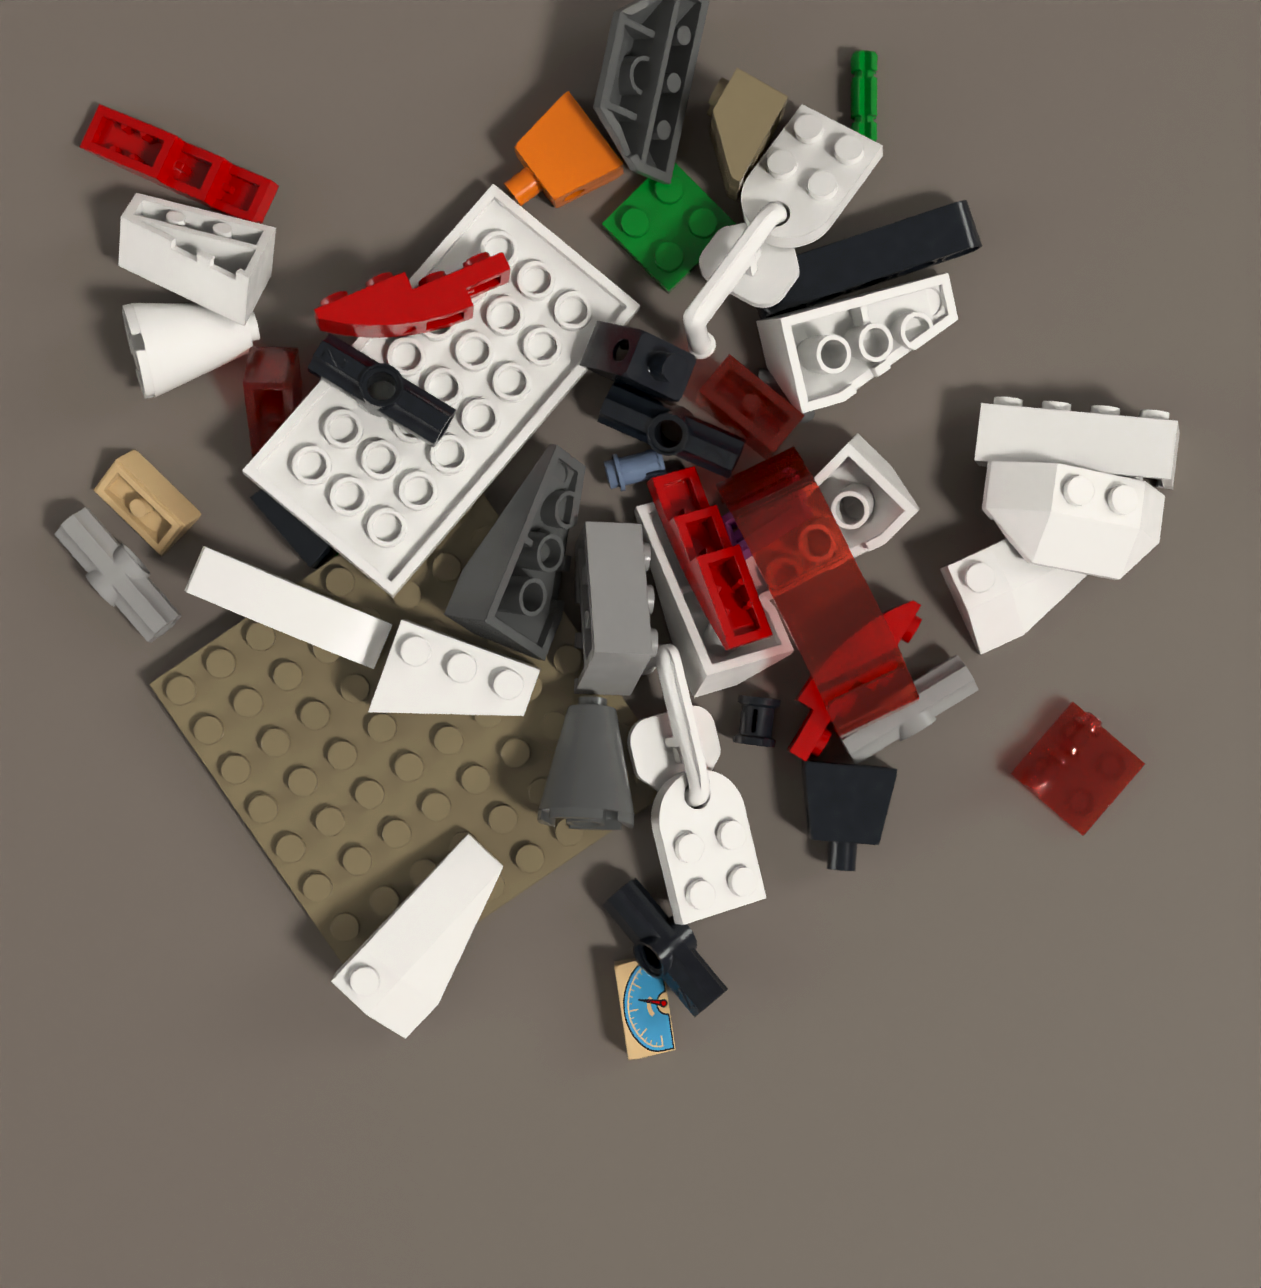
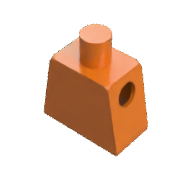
(563, 157)

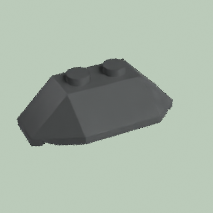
(649, 80)

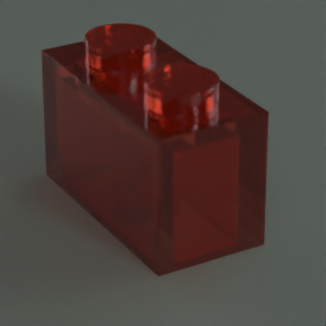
(749, 407)

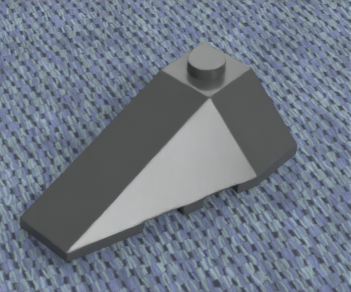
(516, 572)

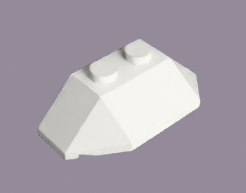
(1073, 516)

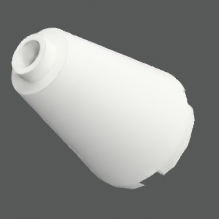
(182, 342)

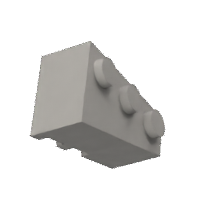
(613, 607)

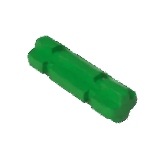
(864, 93)

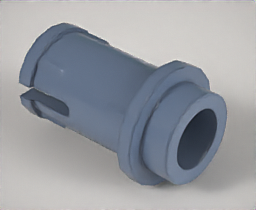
(633, 468)

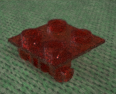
(1077, 768)

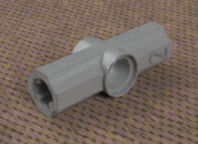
(117, 574)
(937, 691)

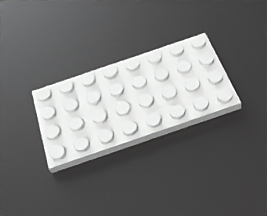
(385, 492)

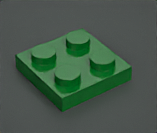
(667, 227)

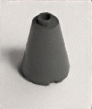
(588, 771)

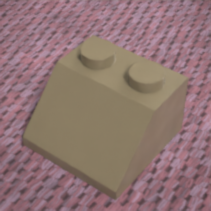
(742, 124)

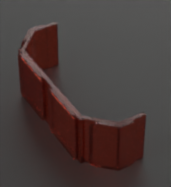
(819, 591)

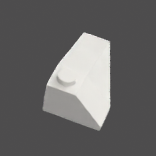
(863, 498)
(1003, 593)
(414, 952)

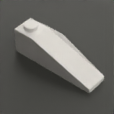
(840, 345)
(702, 654)

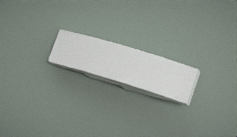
(288, 607)

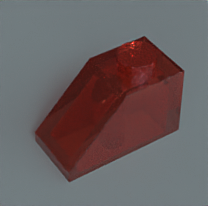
(270, 391)

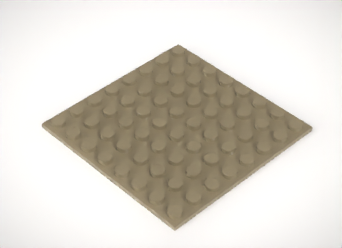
(374, 800)

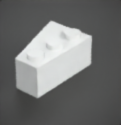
(198, 254)
(450, 676)

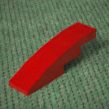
(178, 165)
(708, 558)

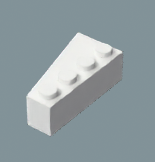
(1091, 441)

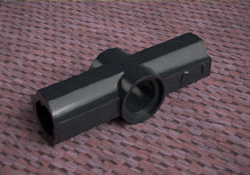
(356, 372)
(642, 419)
(664, 947)

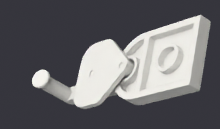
(802, 175)
(701, 849)

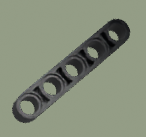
(880, 256)

